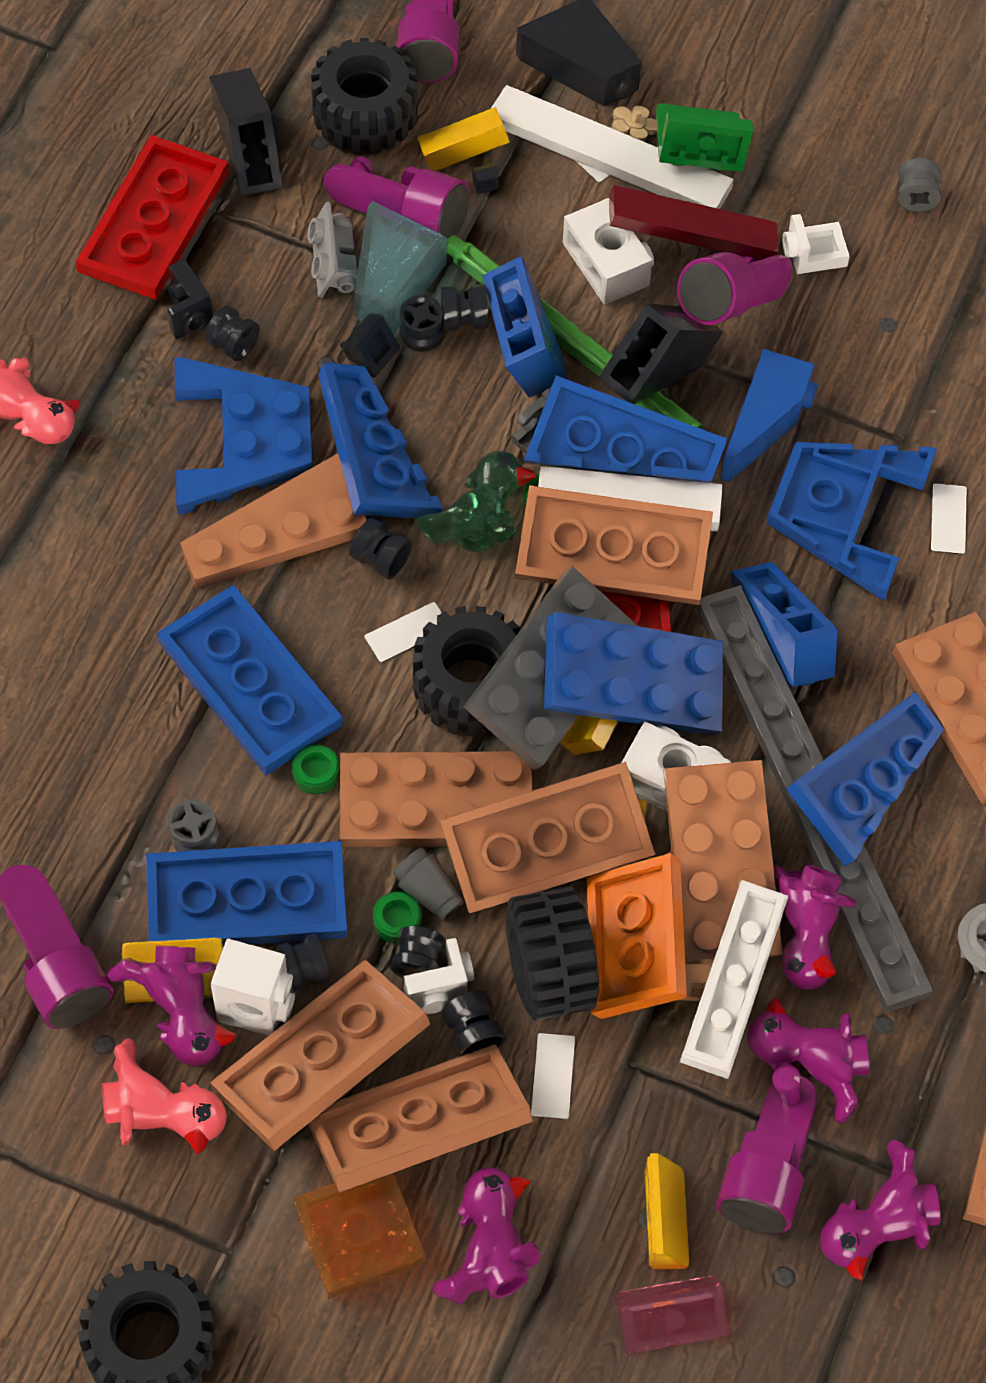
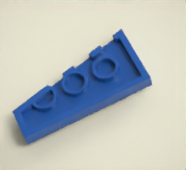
(614, 436)
(371, 449)
(864, 776)

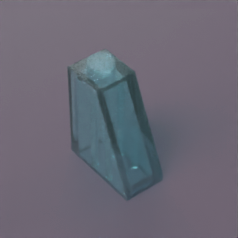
(395, 263)

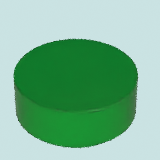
(315, 769)
(395, 912)

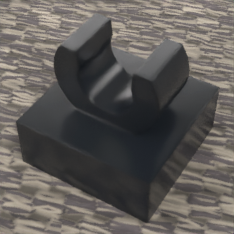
(371, 344)

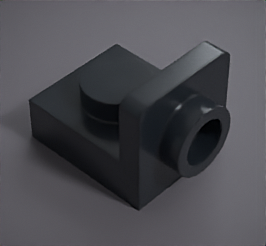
(191, 301)

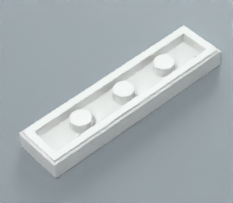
(639, 488)
(734, 979)

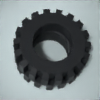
(357, 70)
(451, 641)
(552, 953)
(141, 1293)

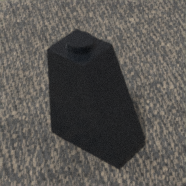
(581, 52)
(246, 131)
(658, 352)

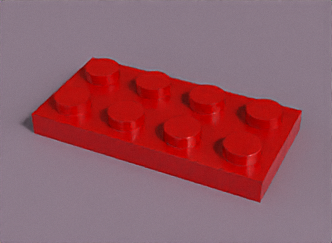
(152, 217)

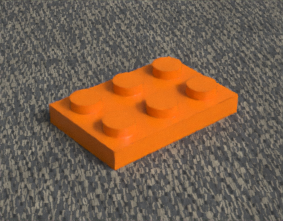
(638, 935)

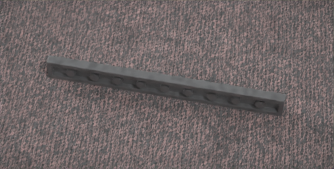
(791, 754)

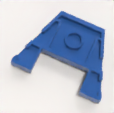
(262, 431)
(826, 499)

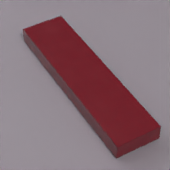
(692, 223)

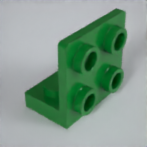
(702, 137)

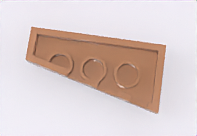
(279, 526)

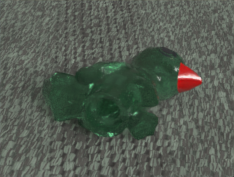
(479, 514)

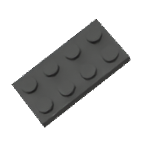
(513, 691)

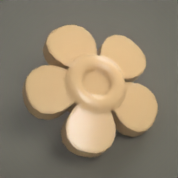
(635, 124)

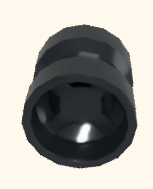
(464, 307)
(380, 548)
(473, 1022)

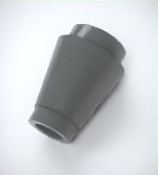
(428, 883)

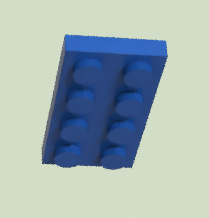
(633, 674)
(249, 679)
(248, 893)

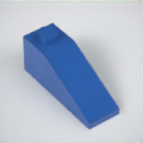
(523, 328)
(770, 409)
(793, 626)

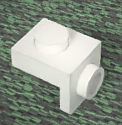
(815, 246)
(437, 987)

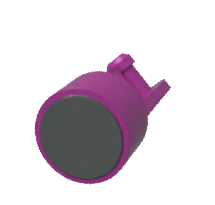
(430, 39)
(422, 196)
(729, 285)
(61, 971)
(764, 1177)

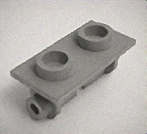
(329, 237)

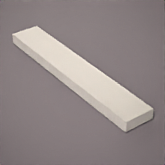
(607, 150)

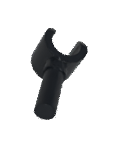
(485, 175)

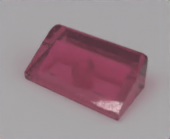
(672, 1314)

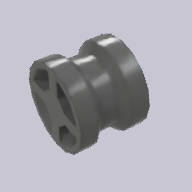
(919, 184)
(191, 817)

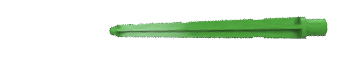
(567, 334)

